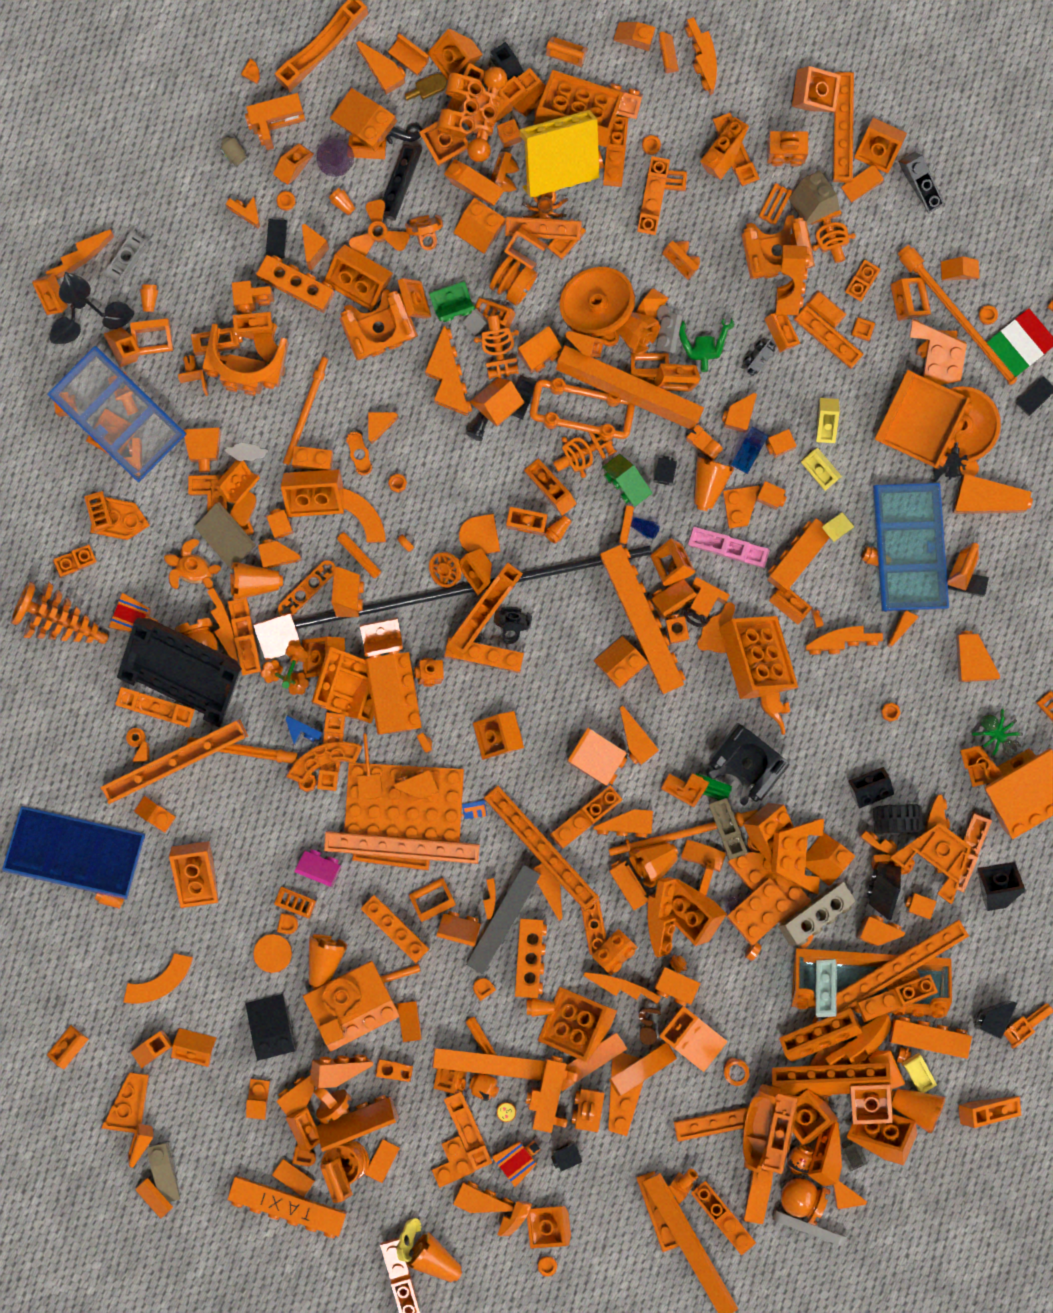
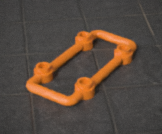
(552, 420)

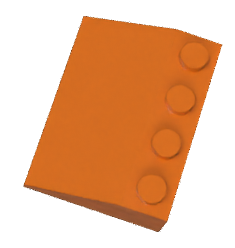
(571, 95)
(758, 656)
(1024, 795)
(374, 1010)
(357, 1123)

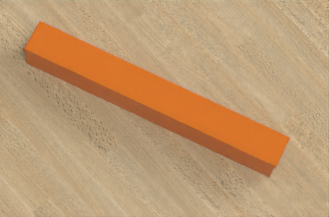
(629, 388)
(174, 761)

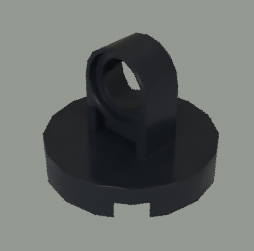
(512, 620)

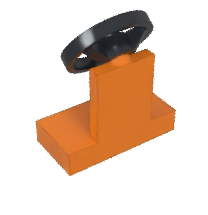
(704, 602)

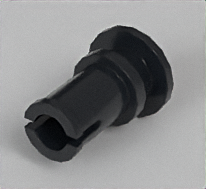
(478, 428)

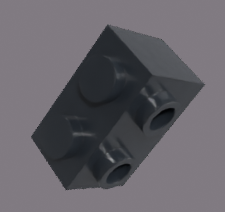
(871, 787)

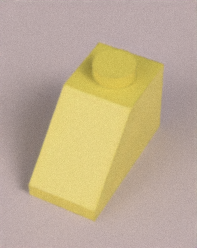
(827, 420)

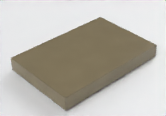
(225, 535)

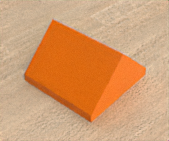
(314, 246)
(498, 401)

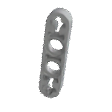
(803, 1226)

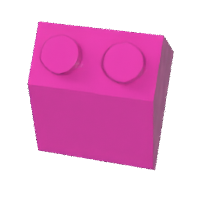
(318, 868)

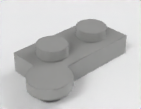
(669, 329)

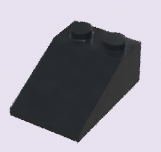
(270, 1027)

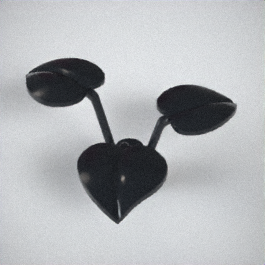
(74, 292)

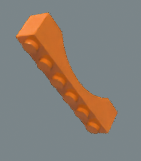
(300, 65)

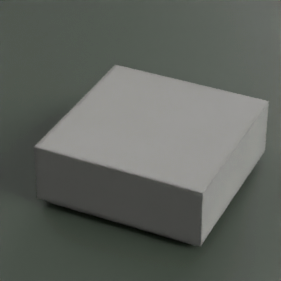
(475, 322)

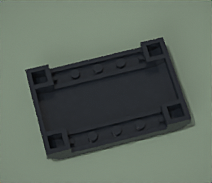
(180, 669)

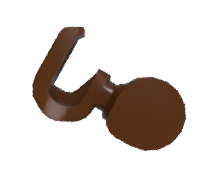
(647, 1033)

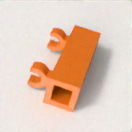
(550, 1090)

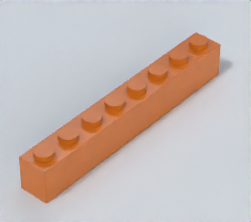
(642, 620)

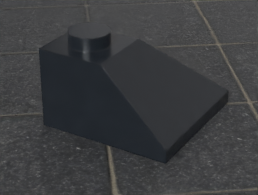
(1000, 885)

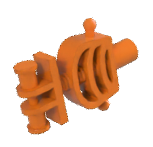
(836, 243)
(495, 329)
(568, 460)

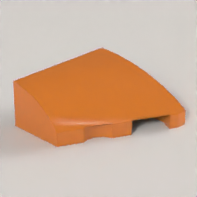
(980, 766)

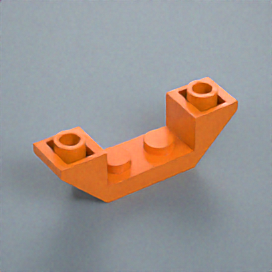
(653, 195)

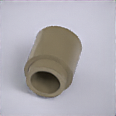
(233, 151)

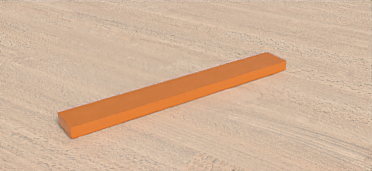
(401, 847)
(541, 848)
(900, 966)
(714, 1123)
(690, 1244)

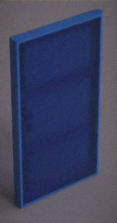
(73, 852)

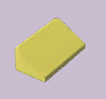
(821, 469)

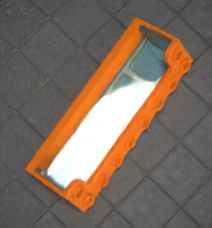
(855, 965)

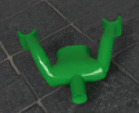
(705, 346)

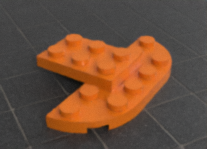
(769, 903)

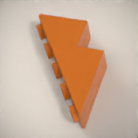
(444, 369)

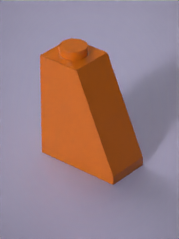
(973, 659)

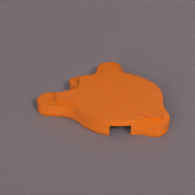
(711, 636)

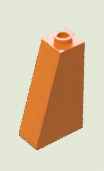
(986, 496)

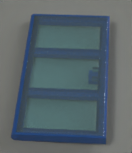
(911, 547)

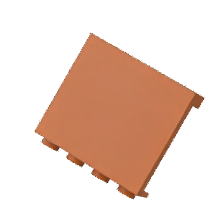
(924, 419)

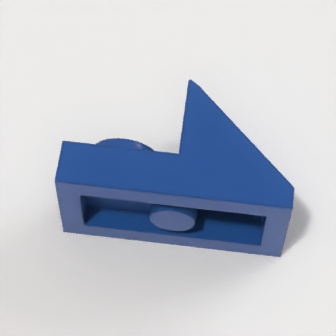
(296, 729)

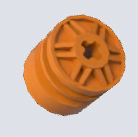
(513, 280)
(355, 1153)

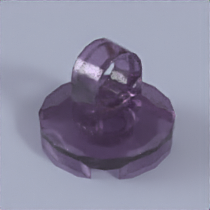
(335, 157)

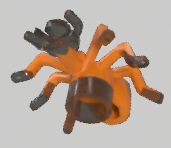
(545, 206)

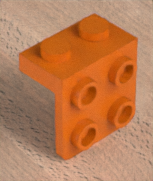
(381, 637)

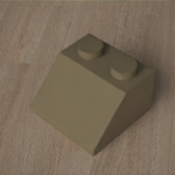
(814, 198)

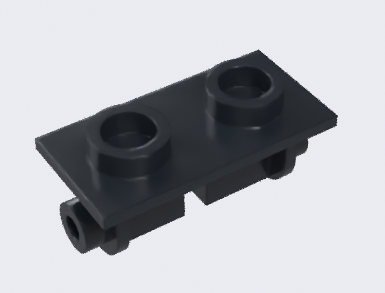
(752, 361)

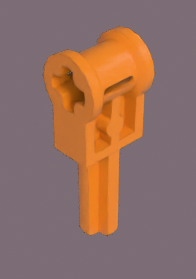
(1023, 1028)

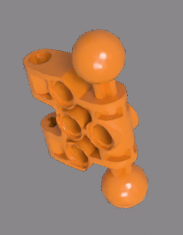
(451, 121)

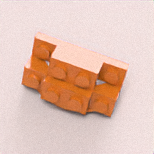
(768, 1129)

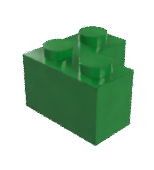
(626, 478)

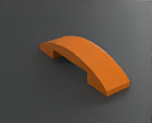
(742, 166)
(155, 707)
(333, 732)
(468, 1130)

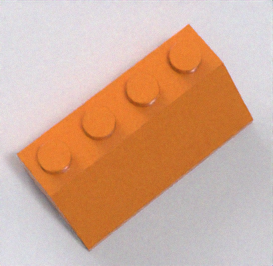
(393, 693)

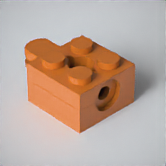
(787, 143)
(588, 1110)

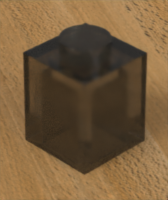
(852, 1155)

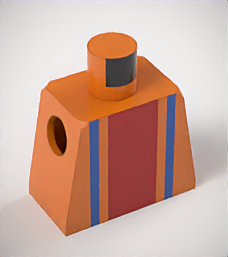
(127, 612)
(517, 1160)

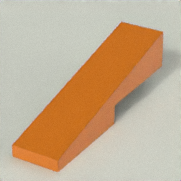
(974, 836)
(605, 1052)

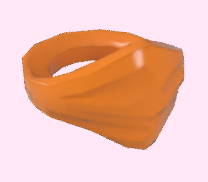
(733, 1061)

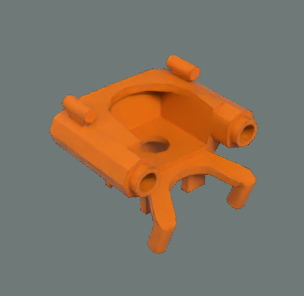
(759, 246)
(360, 333)

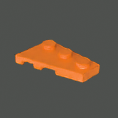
(129, 1105)

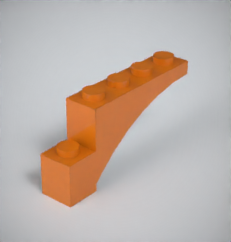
(484, 609)

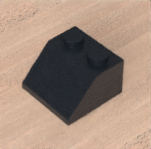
(884, 889)
(995, 1018)

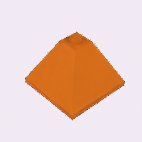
(576, 1024)

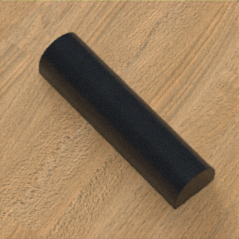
(400, 180)

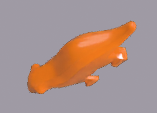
(772, 707)

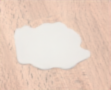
(246, 452)

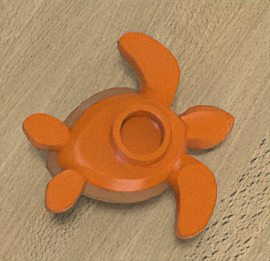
(190, 567)

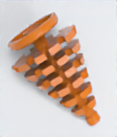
(49, 614)

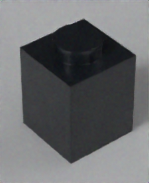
(665, 471)

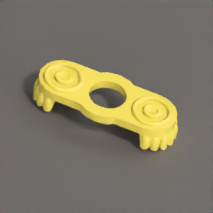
(410, 1229)

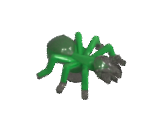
(996, 731)

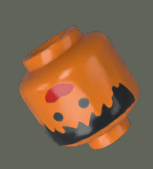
(800, 1159)

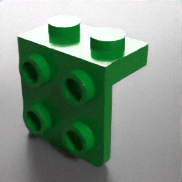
(451, 301)

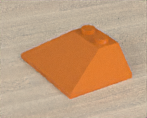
(344, 686)

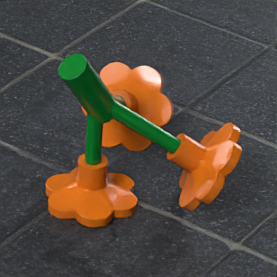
(295, 682)

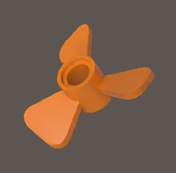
(363, 243)

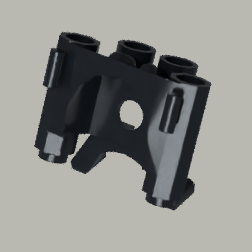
(766, 768)

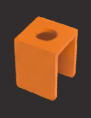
(517, 255)

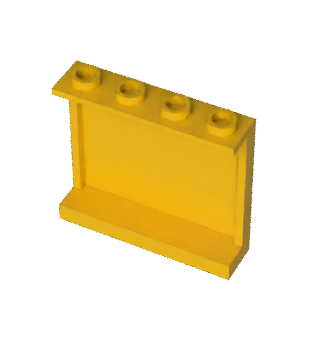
(561, 153)

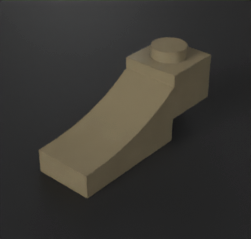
(728, 829)

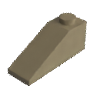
(163, 1170)

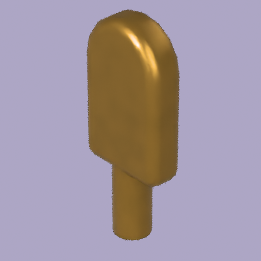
(428, 87)

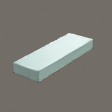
(826, 987)

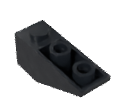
(921, 180)

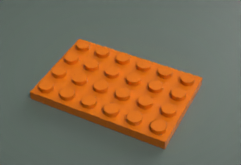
(402, 814)

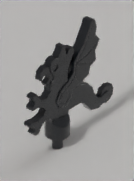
(953, 462)

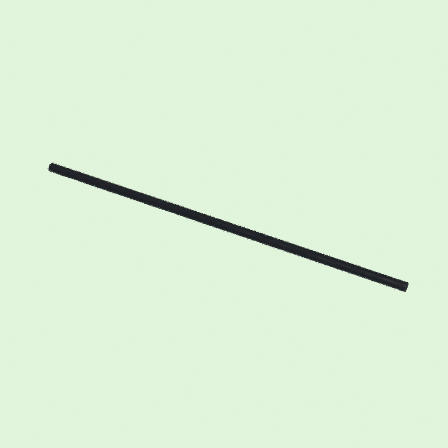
(463, 589)

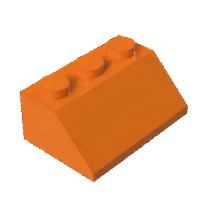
(358, 277)
(313, 493)

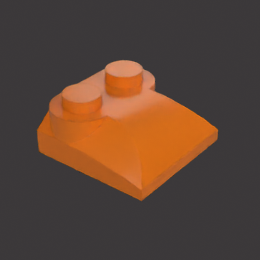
(548, 1227)

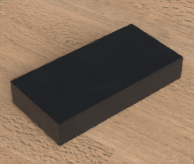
(276, 237)
(1035, 396)

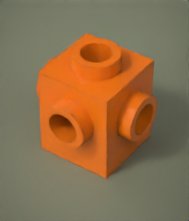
(429, 672)

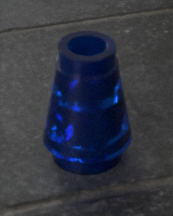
(645, 527)

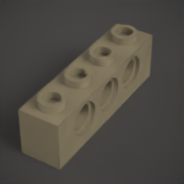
(792, 928)

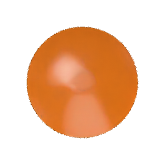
(597, 301)
(981, 425)

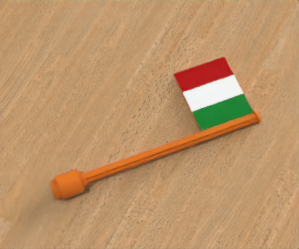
(1010, 349)

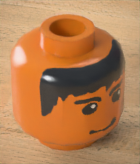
(484, 1086)

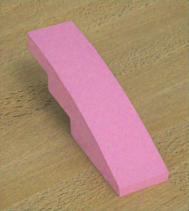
(729, 547)

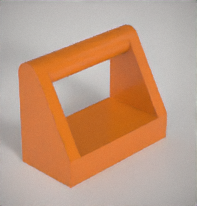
(566, 51)
(903, 299)
(150, 326)
(586, 344)
(647, 374)
(678, 374)
(681, 559)
(964, 566)
(436, 910)
(336, 1180)

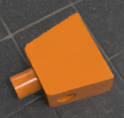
(203, 446)

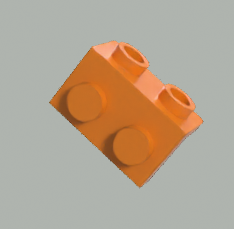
(236, 482)
(615, 952)

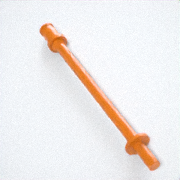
(739, 817)

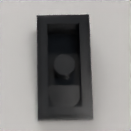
(976, 586)

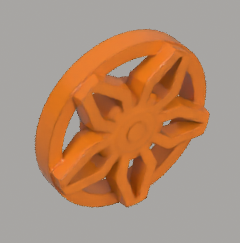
(445, 569)

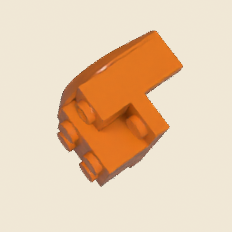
(244, 372)

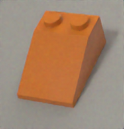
(364, 119)
(194, 874)
(695, 913)
(459, 929)
(886, 1140)

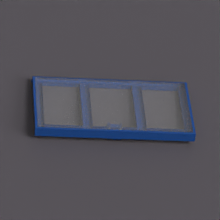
(117, 414)

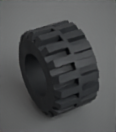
(897, 818)

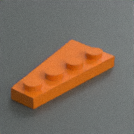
(622, 1107)

